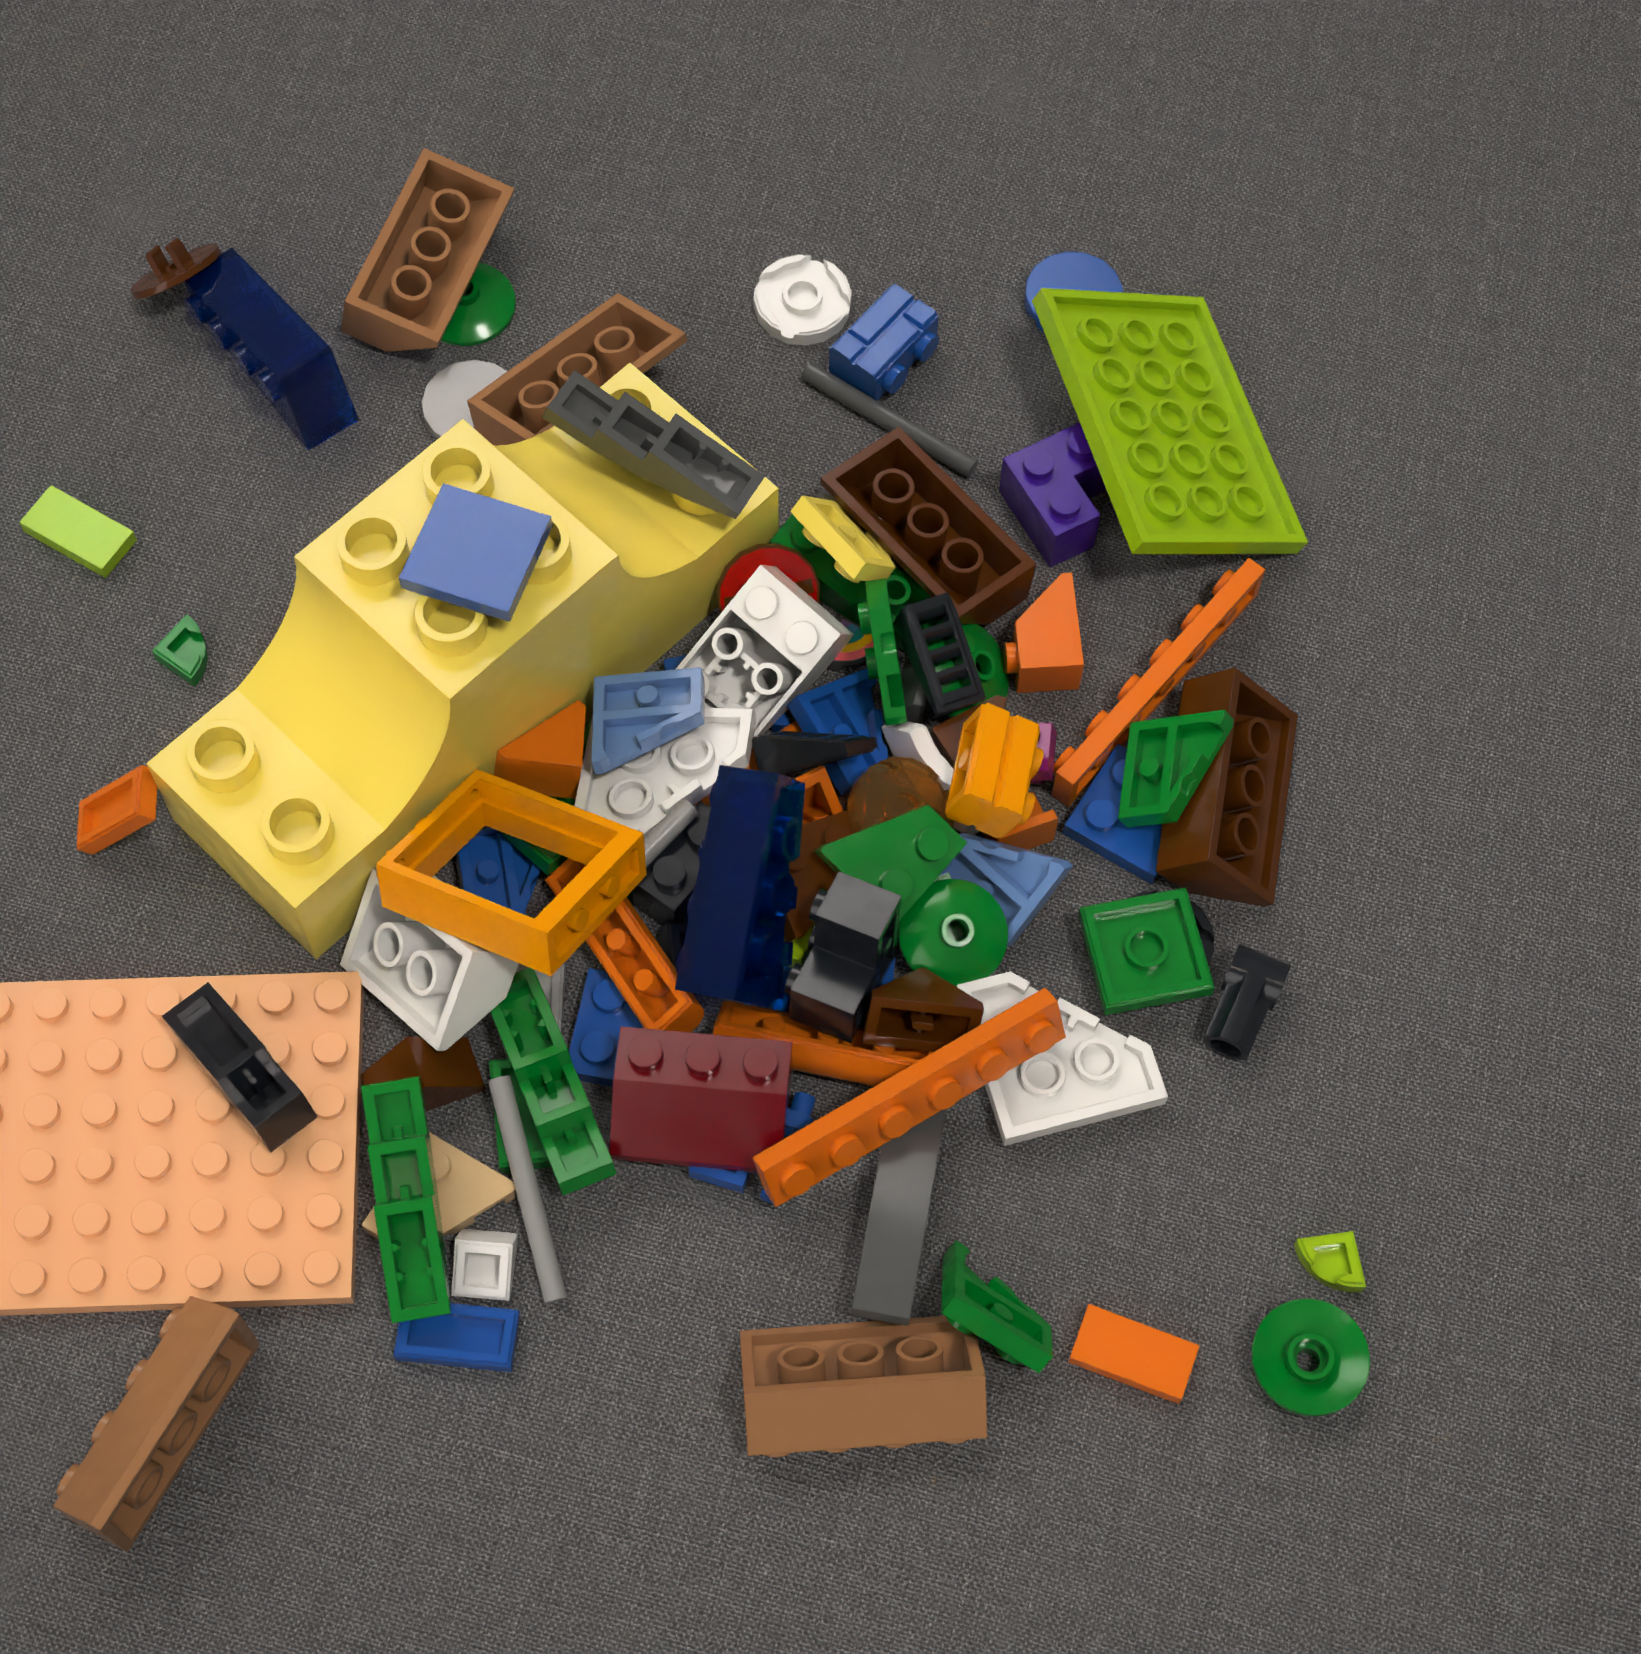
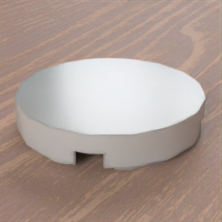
(802, 300)

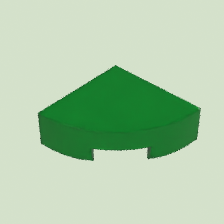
(184, 651)

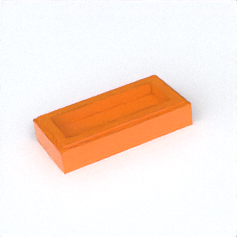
(116, 810)
(1134, 1354)

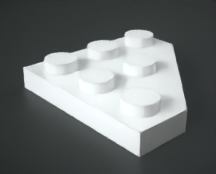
(655, 782)
(1076, 1081)

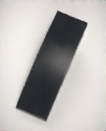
(240, 1066)

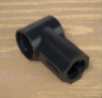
(1249, 992)

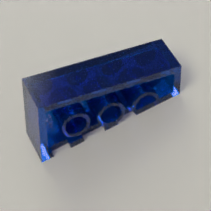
(272, 347)
(744, 890)

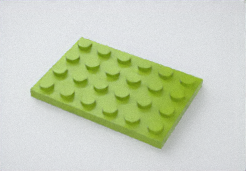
(1168, 424)

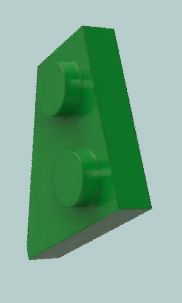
(897, 853)

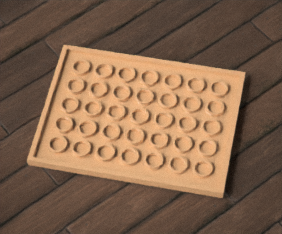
(139, 1175)

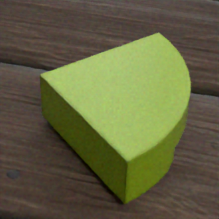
(1332, 1260)

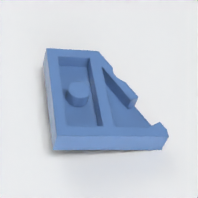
(643, 712)
(1012, 875)

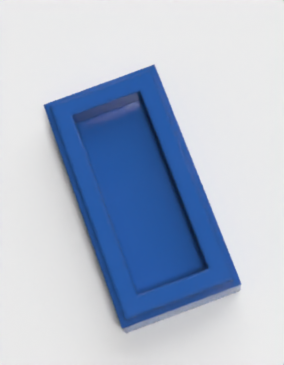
(464, 1338)

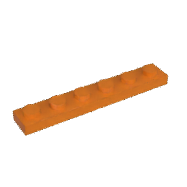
(1144, 694)
(909, 1097)

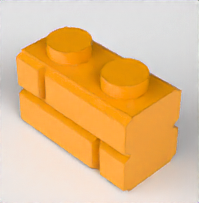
(994, 771)

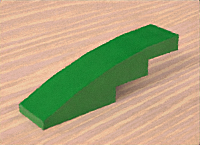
(551, 1085)
(406, 1199)

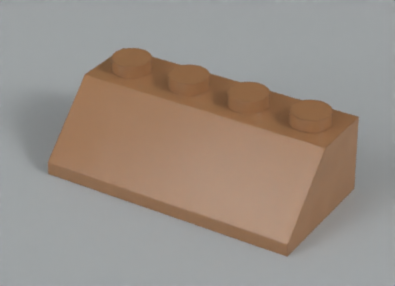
(424, 255)
(594, 347)
(861, 1386)
(157, 1422)

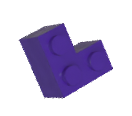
(1051, 491)

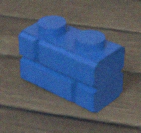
(885, 343)

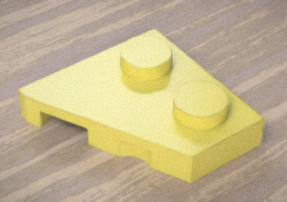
(836, 531)

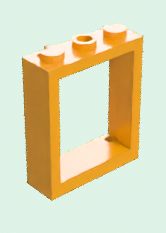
(608, 849)

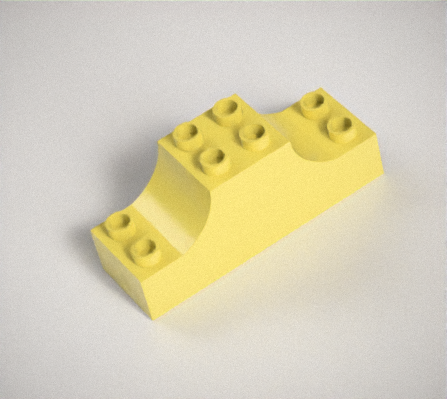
(395, 697)

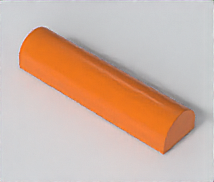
(636, 964)
(815, 1050)

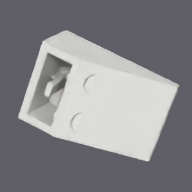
(766, 647)

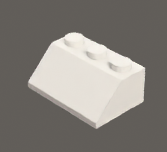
(423, 973)

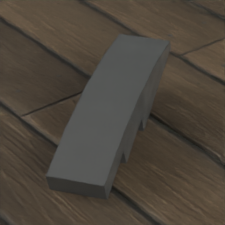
(649, 446)
(897, 1224)

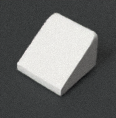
(484, 1264)

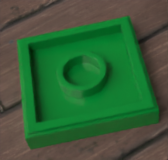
(1145, 951)

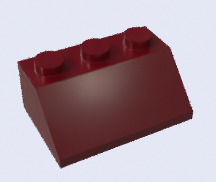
(698, 1098)

